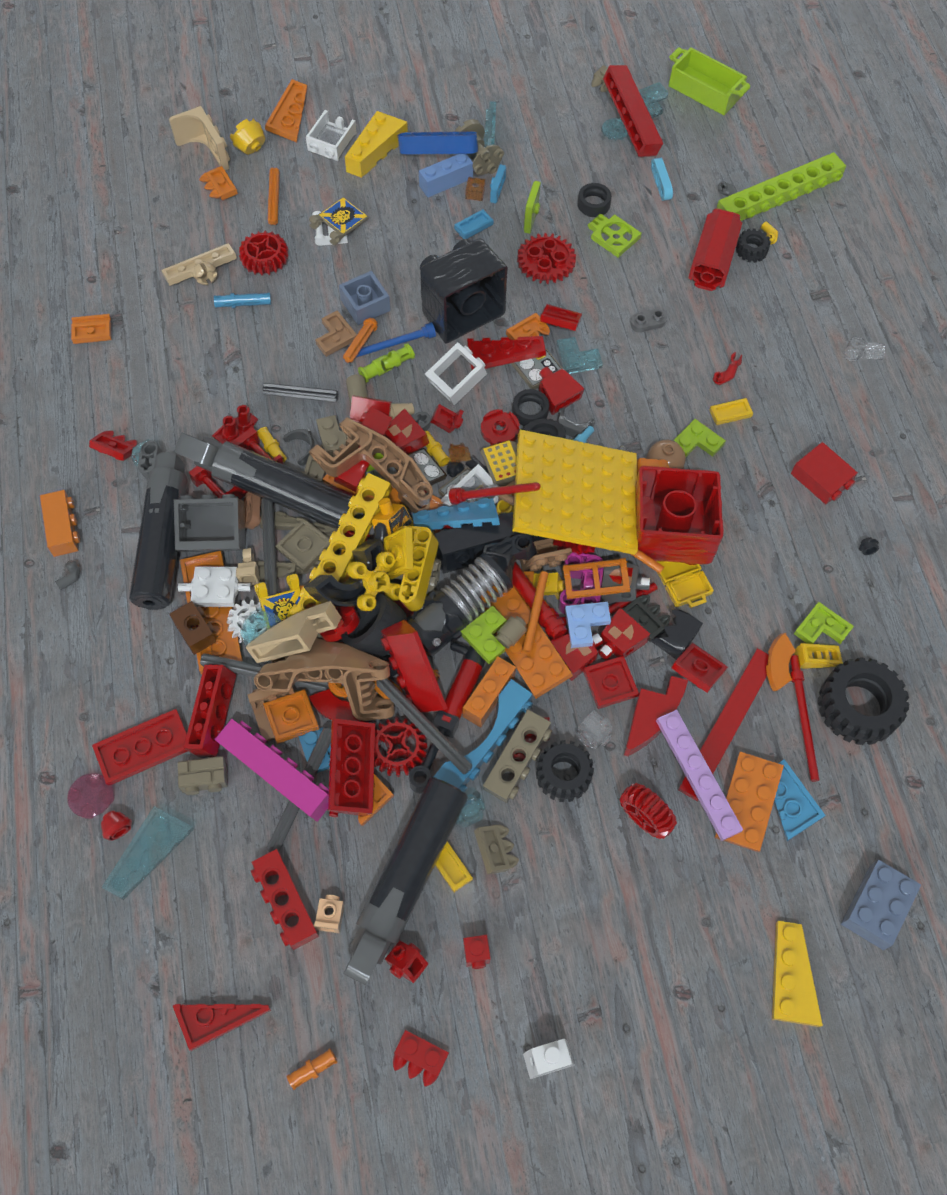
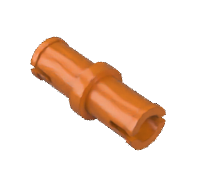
(311, 1069)

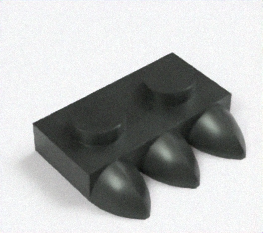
(648, 616)

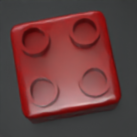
(679, 514)

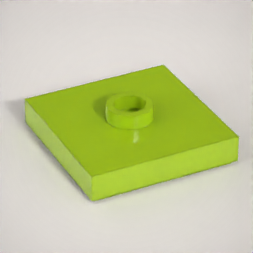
(532, 207)

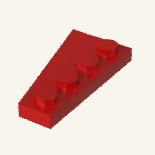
(506, 351)

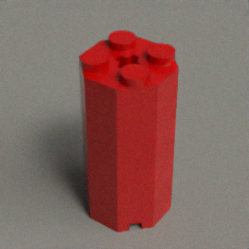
(715, 249)

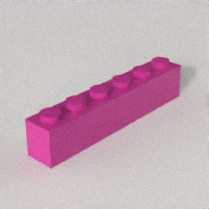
(274, 769)

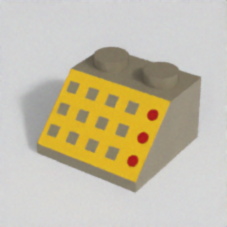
(501, 462)

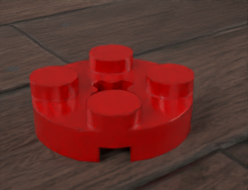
(498, 417)
(348, 622)

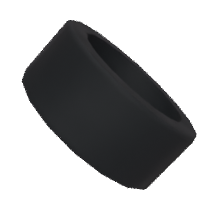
(598, 190)
(526, 396)

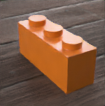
(59, 523)
(486, 694)

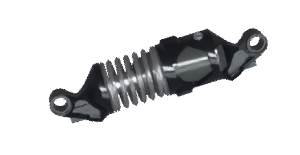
(453, 607)

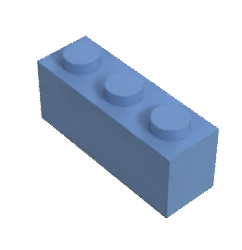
(445, 174)

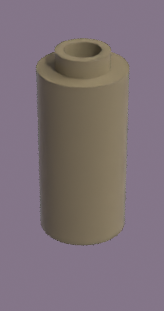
(356, 386)

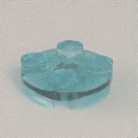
(255, 621)

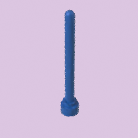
(426, 331)

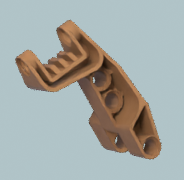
(407, 481)
(333, 664)

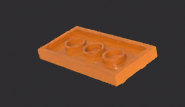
(752, 798)

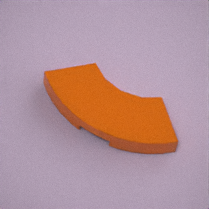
(778, 662)

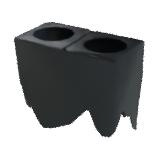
(678, 637)

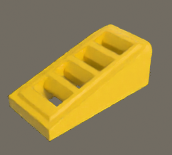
(806, 659)

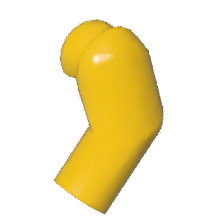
(771, 232)

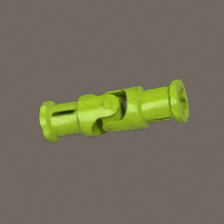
(388, 361)

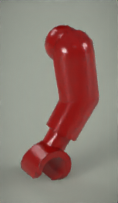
(729, 374)

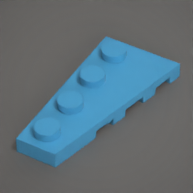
(457, 515)

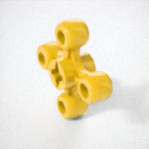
(375, 580)

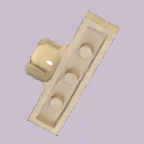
(200, 267)

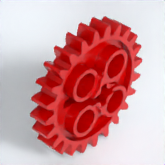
(546, 258)

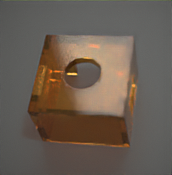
(475, 193)

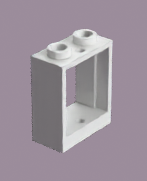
(456, 394)

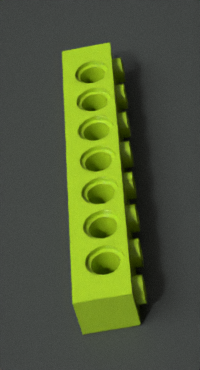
(784, 187)

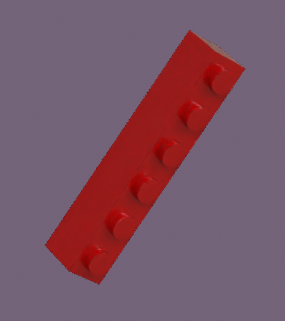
(632, 110)

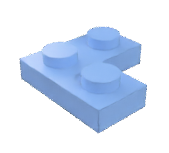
(580, 619)

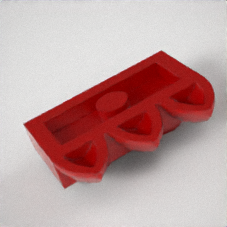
(113, 446)
(420, 1056)

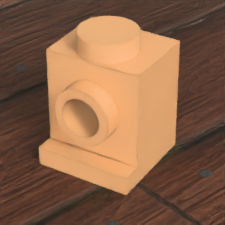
(332, 922)

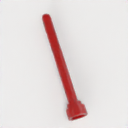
(459, 495)

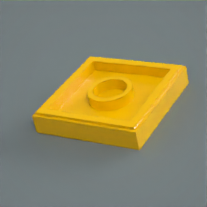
(401, 546)

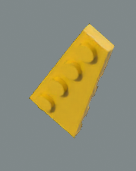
(793, 980)

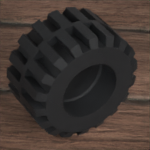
(569, 754)

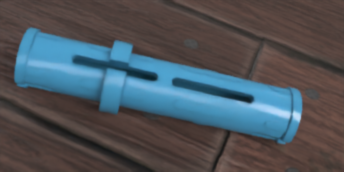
(242, 300)

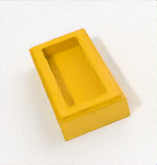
(731, 411)
(452, 869)

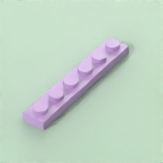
(699, 775)

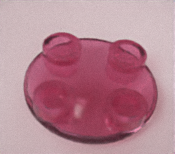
(90, 796)

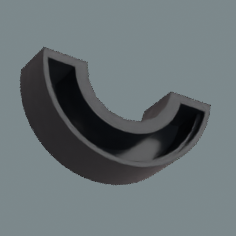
(327, 588)

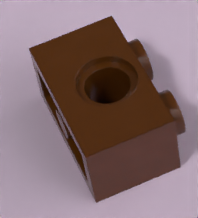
(197, 638)

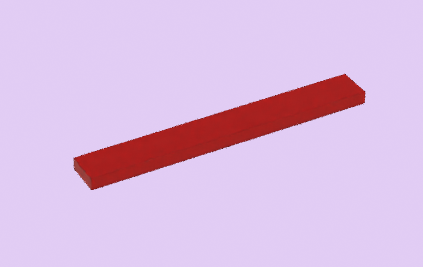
(731, 715)

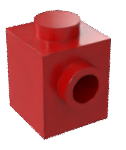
(476, 951)

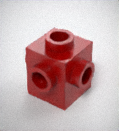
(406, 961)

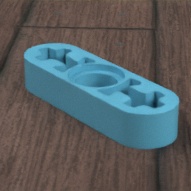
(662, 179)

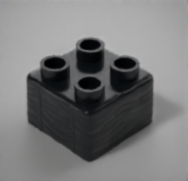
(463, 288)

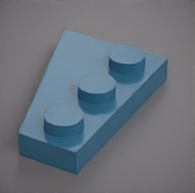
(795, 804)

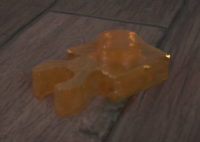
(459, 453)

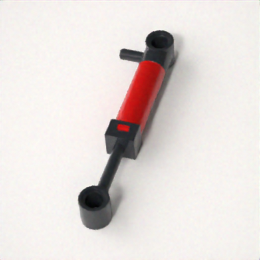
(448, 720)

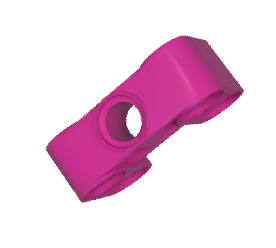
(586, 577)

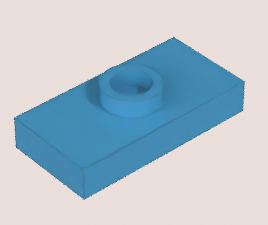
(497, 183)
(473, 224)

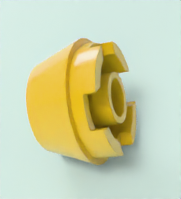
(248, 136)

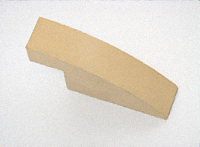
(294, 633)

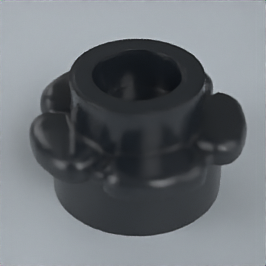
(454, 468)
(869, 546)

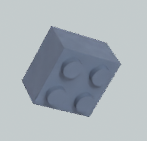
(364, 297)

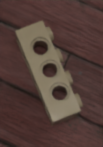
(530, 724)

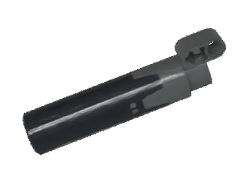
(267, 478)
(156, 542)
(404, 876)

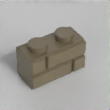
(202, 775)

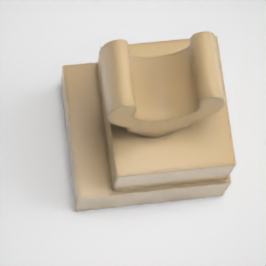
(248, 571)

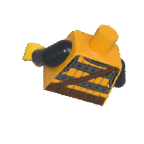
(390, 519)

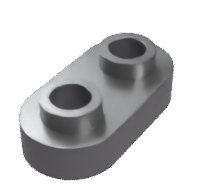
(650, 319)

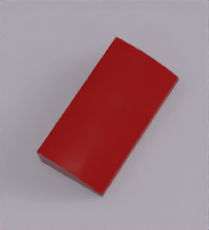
(351, 767)

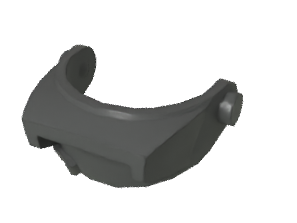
(572, 428)
(302, 434)

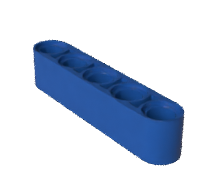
(438, 142)

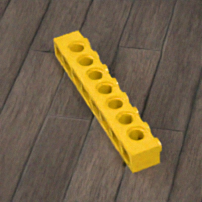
(372, 486)

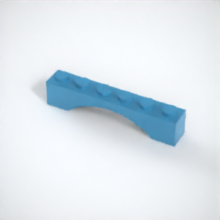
(511, 704)

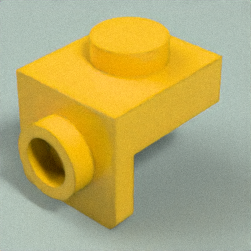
(554, 584)

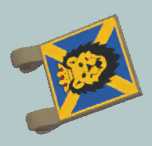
(341, 217)

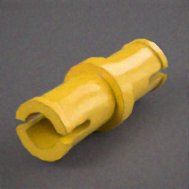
(270, 444)
(435, 449)

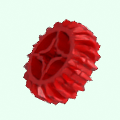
(262, 248)
(405, 731)
(648, 810)

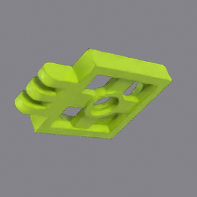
(601, 225)

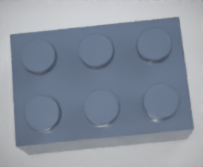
(881, 905)

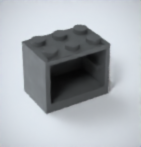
(209, 523)

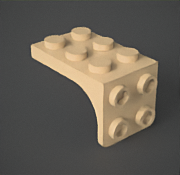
(198, 127)

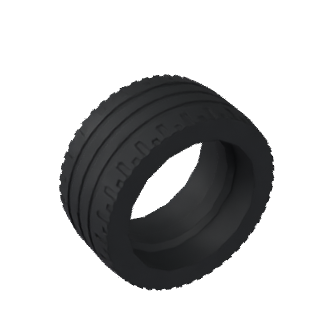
(368, 632)

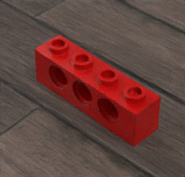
(210, 710)
(273, 864)

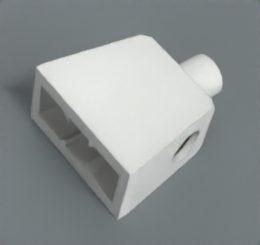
(548, 1058)

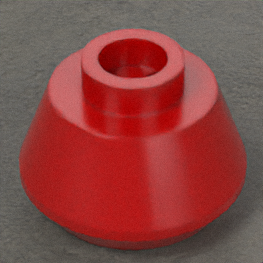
(115, 825)

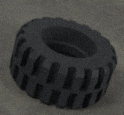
(880, 683)

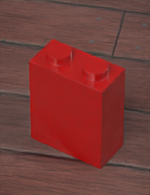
(824, 473)

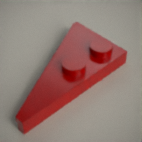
(207, 1022)

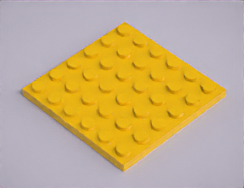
(583, 492)

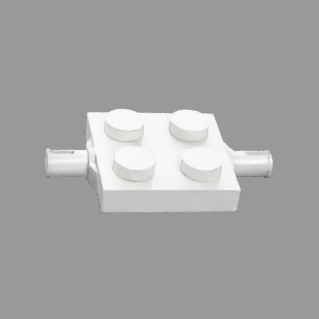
(214, 587)

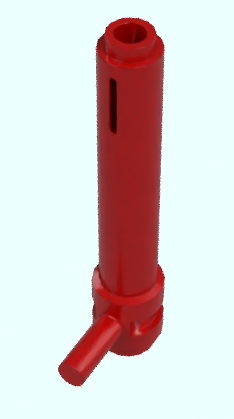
(548, 616)

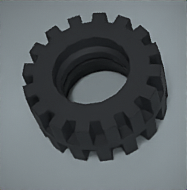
(751, 253)

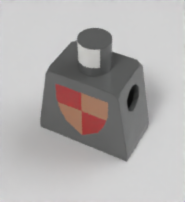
(612, 577)

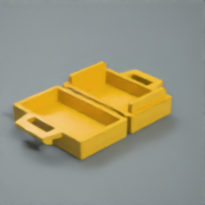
(685, 583)

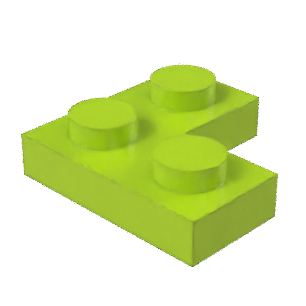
(699, 435)
(823, 620)
(480, 634)

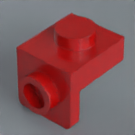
(447, 419)

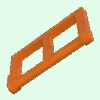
(594, 566)

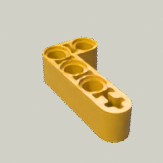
(413, 592)

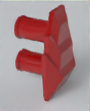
(236, 426)

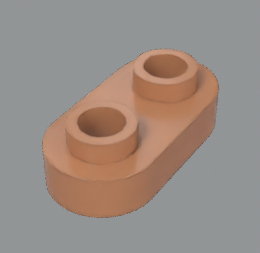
(252, 510)

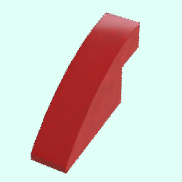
(648, 708)

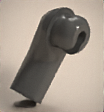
(726, 188)
(71, 575)

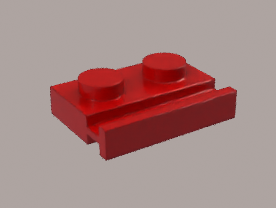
(561, 317)

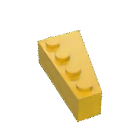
(374, 143)

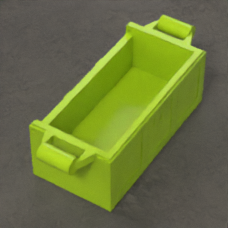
(707, 80)

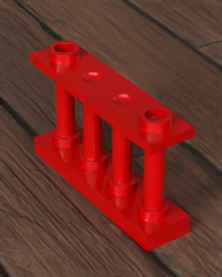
(247, 440)

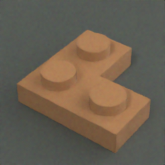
(339, 334)

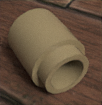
(511, 631)

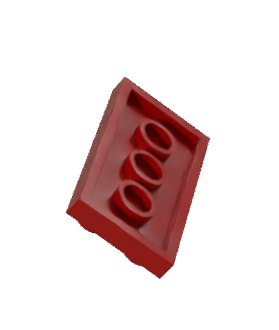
(141, 747)

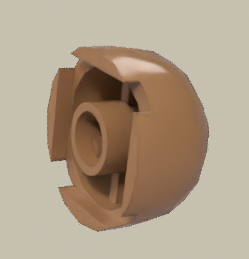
(669, 451)

